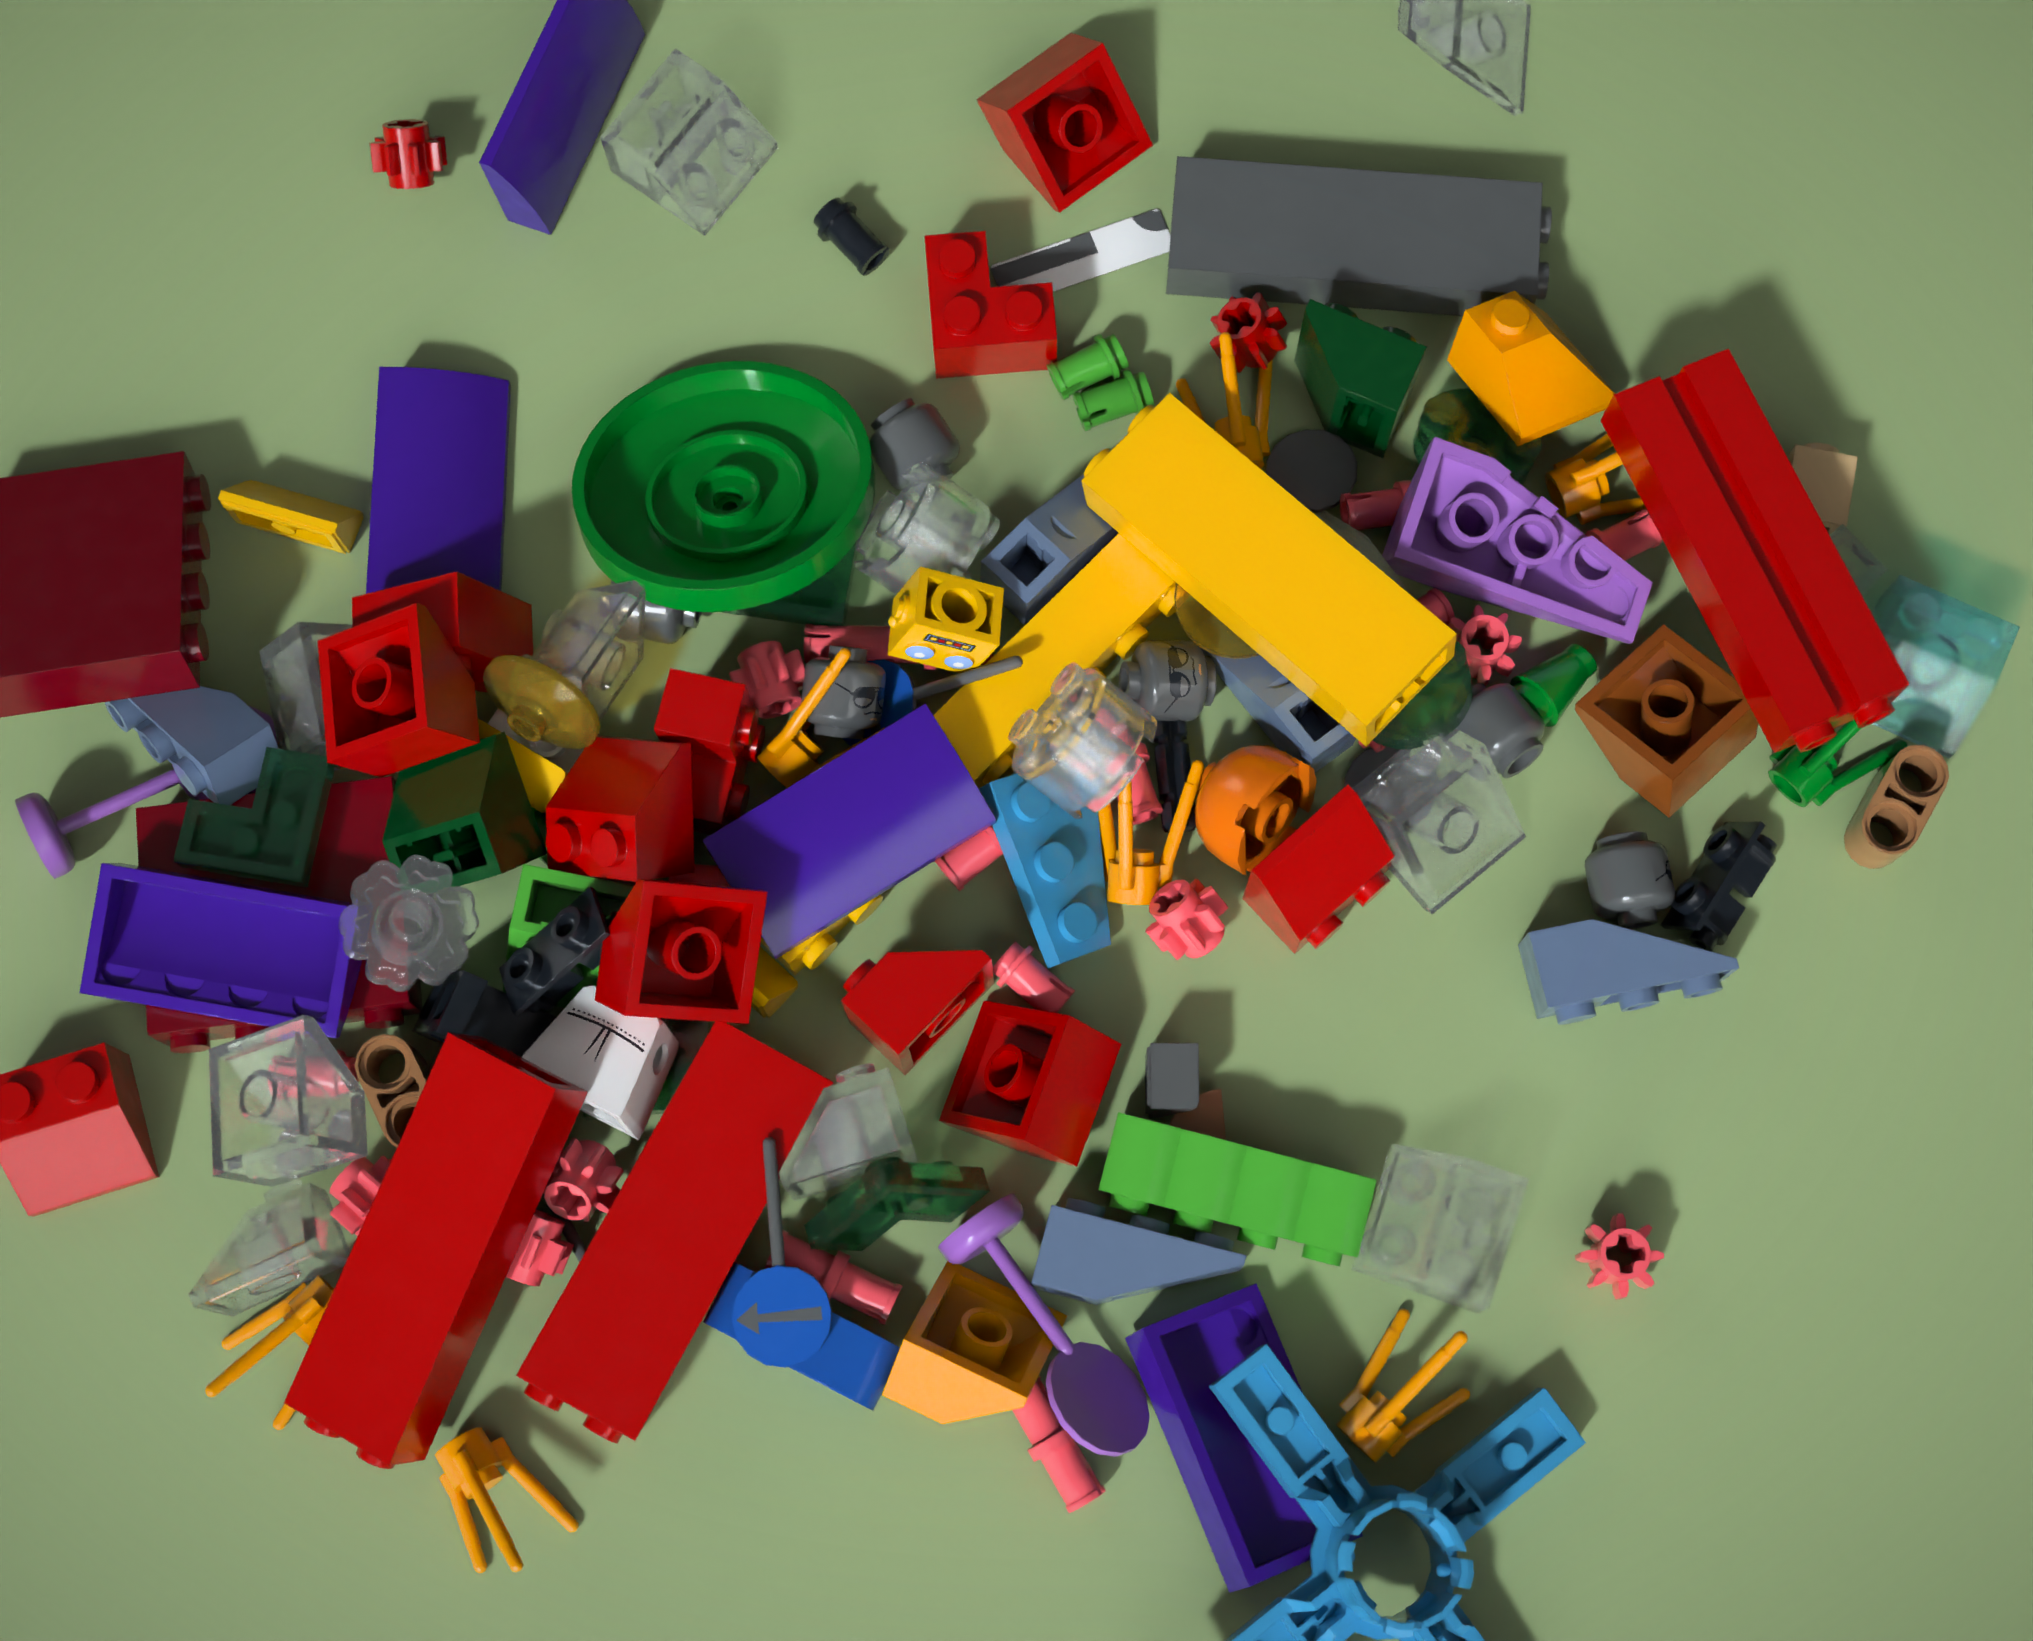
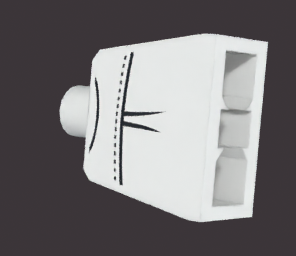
(610, 1057)

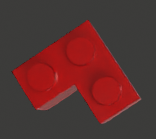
(984, 326)
(471, 615)
(723, 738)

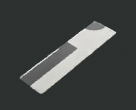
(1088, 253)

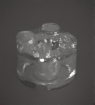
(926, 526)
(1081, 741)

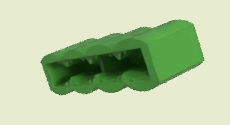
(1237, 1186)

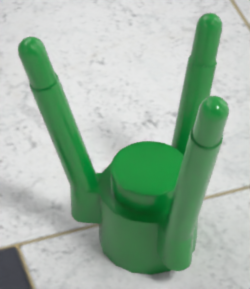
(1809, 774)

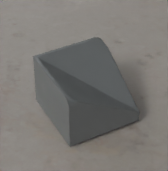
(1171, 1078)

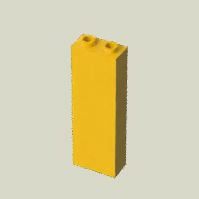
(1268, 568)

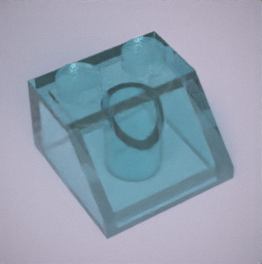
(1948, 657)

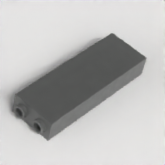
(1354, 236)

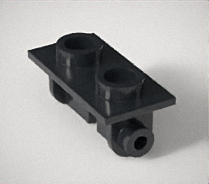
(1733, 858)
(546, 964)

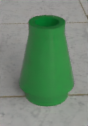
(1555, 682)

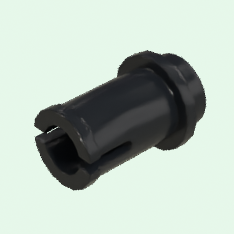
(850, 235)

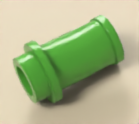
(1088, 366)
(1113, 400)

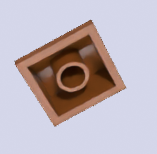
(1668, 719)

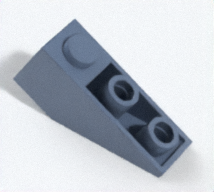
(1046, 551)
(1283, 710)
(204, 734)
(1602, 964)
(1111, 1260)

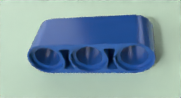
(849, 1362)

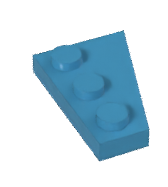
(1054, 868)

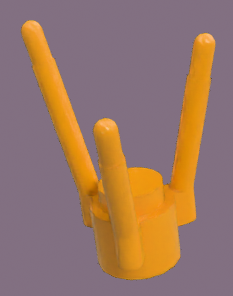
(1238, 428)
(1581, 481)
(793, 750)
(1132, 871)
(301, 1315)
(1376, 1421)
(470, 1471)

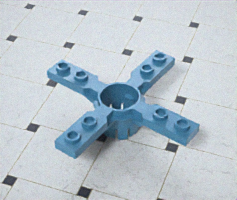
(1341, 1502)

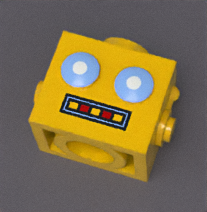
(945, 621)

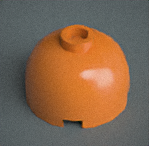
(1250, 803)

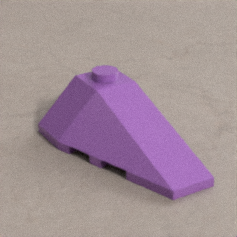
(1498, 543)

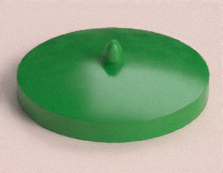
(724, 485)

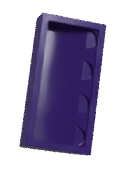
(559, 108)
(438, 477)
(852, 829)
(218, 948)
(1238, 1500)

